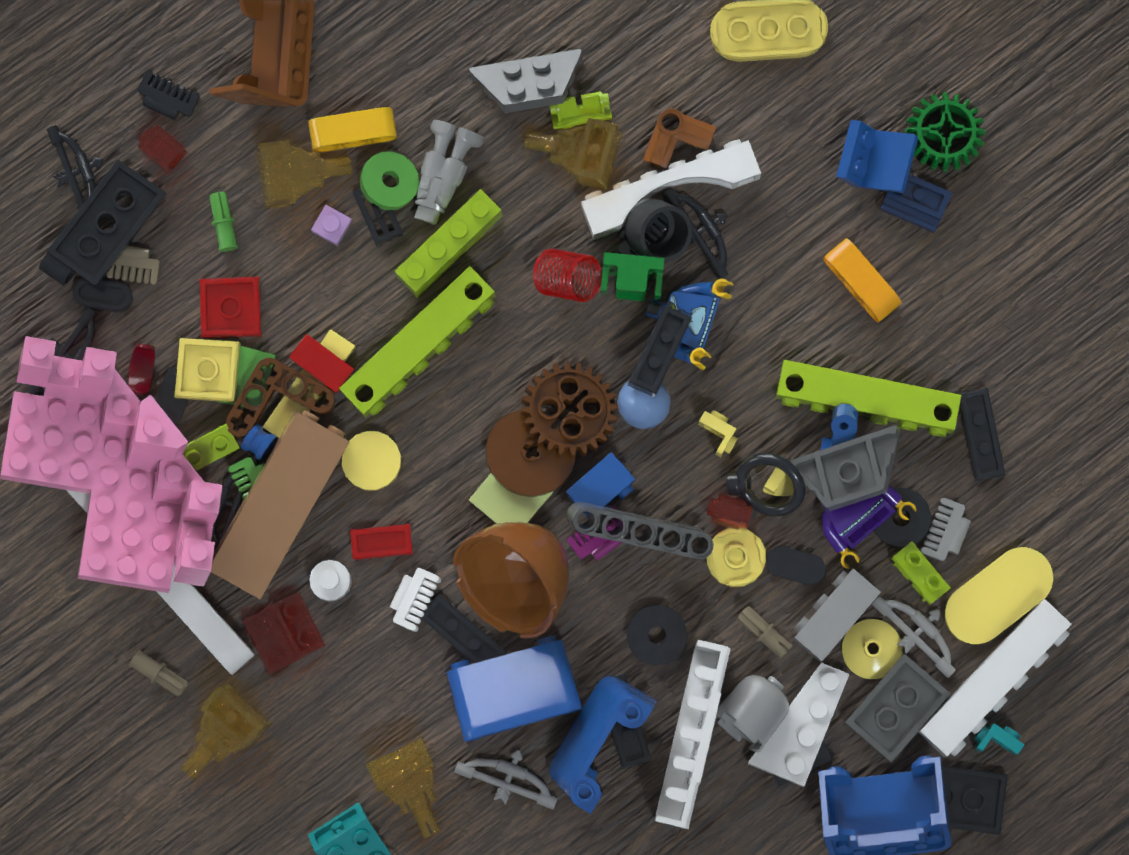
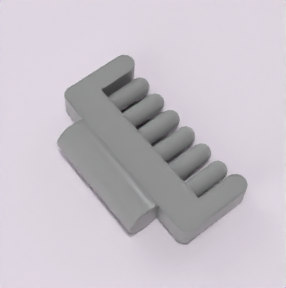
(954, 531)

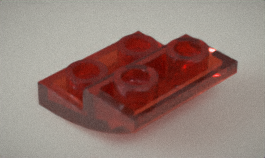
(283, 633)

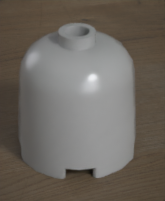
(754, 710)

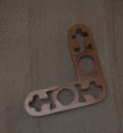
(277, 384)

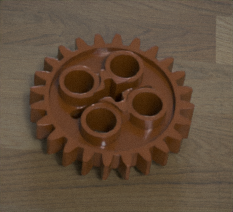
(589, 427)

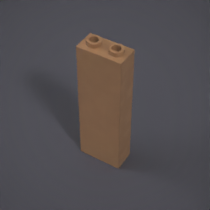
(278, 503)

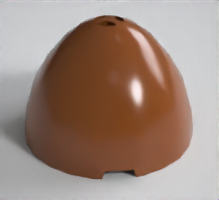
(514, 576)

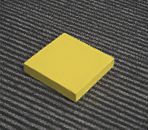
(207, 370)

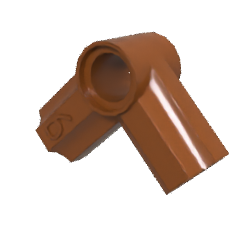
(664, 141)

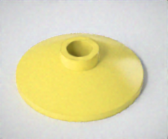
(856, 652)

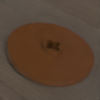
(513, 470)

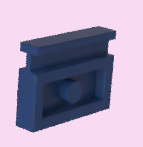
(919, 203)

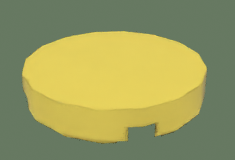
(371, 460)
(736, 557)

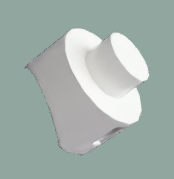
(330, 580)

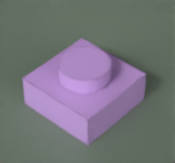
(331, 225)

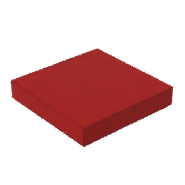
(230, 307)

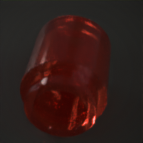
(729, 512)

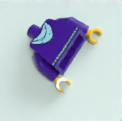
(856, 521)

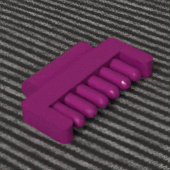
(596, 546)

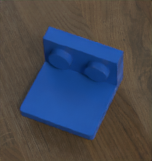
(876, 158)

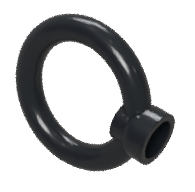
(740, 484)

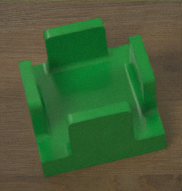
(632, 275)

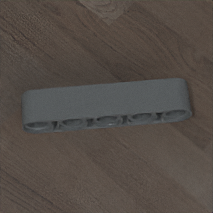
(652, 537)

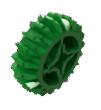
(958, 131)

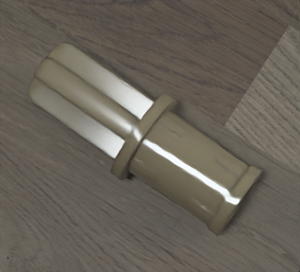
(764, 632)
(158, 673)

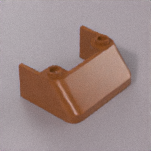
(278, 57)

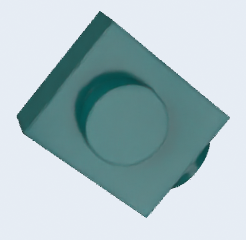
(1004, 737)

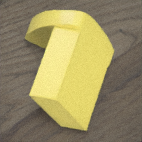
(778, 484)

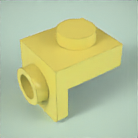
(717, 425)

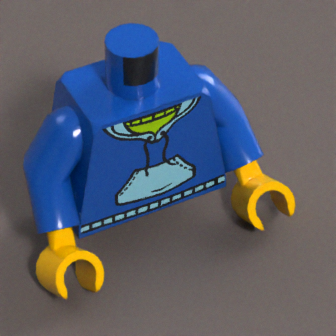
(701, 304)

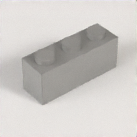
(835, 614)

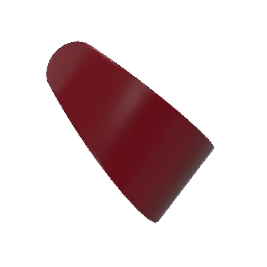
(141, 369)

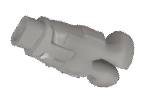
(443, 174)

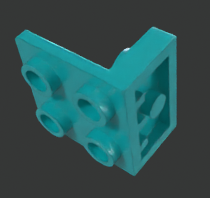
(348, 835)

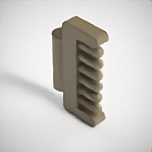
(136, 258)

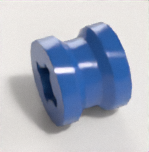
(258, 442)

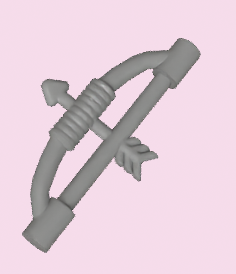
(912, 638)
(511, 769)

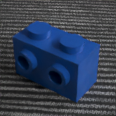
(603, 484)

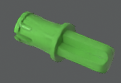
(223, 222)

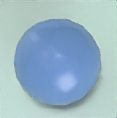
(642, 409)

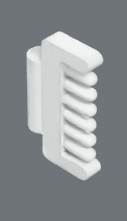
(407, 597)

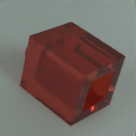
(161, 148)

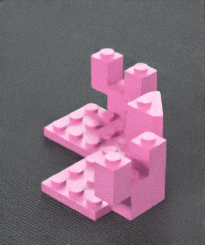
(127, 454)

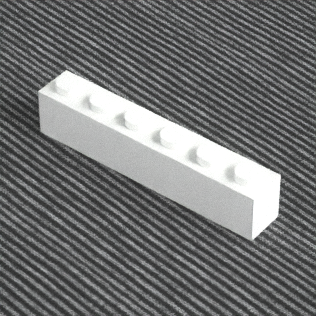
(994, 678)

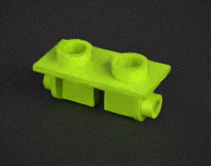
(570, 114)
(210, 447)
(920, 571)

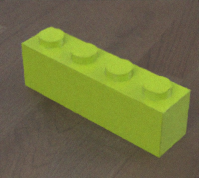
(448, 243)

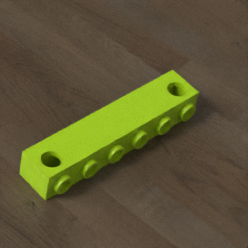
(418, 342)
(871, 397)

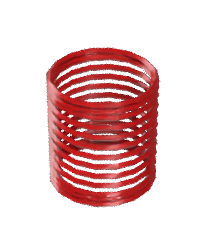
(567, 272)

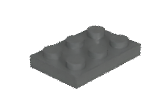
(897, 708)

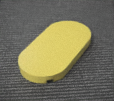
(768, 30)
(998, 595)

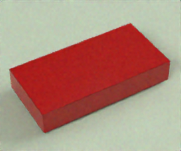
(321, 363)
(381, 542)

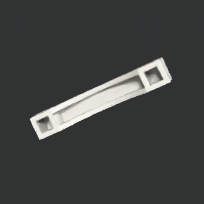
(727, 168)

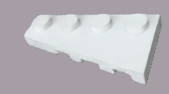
(799, 737)

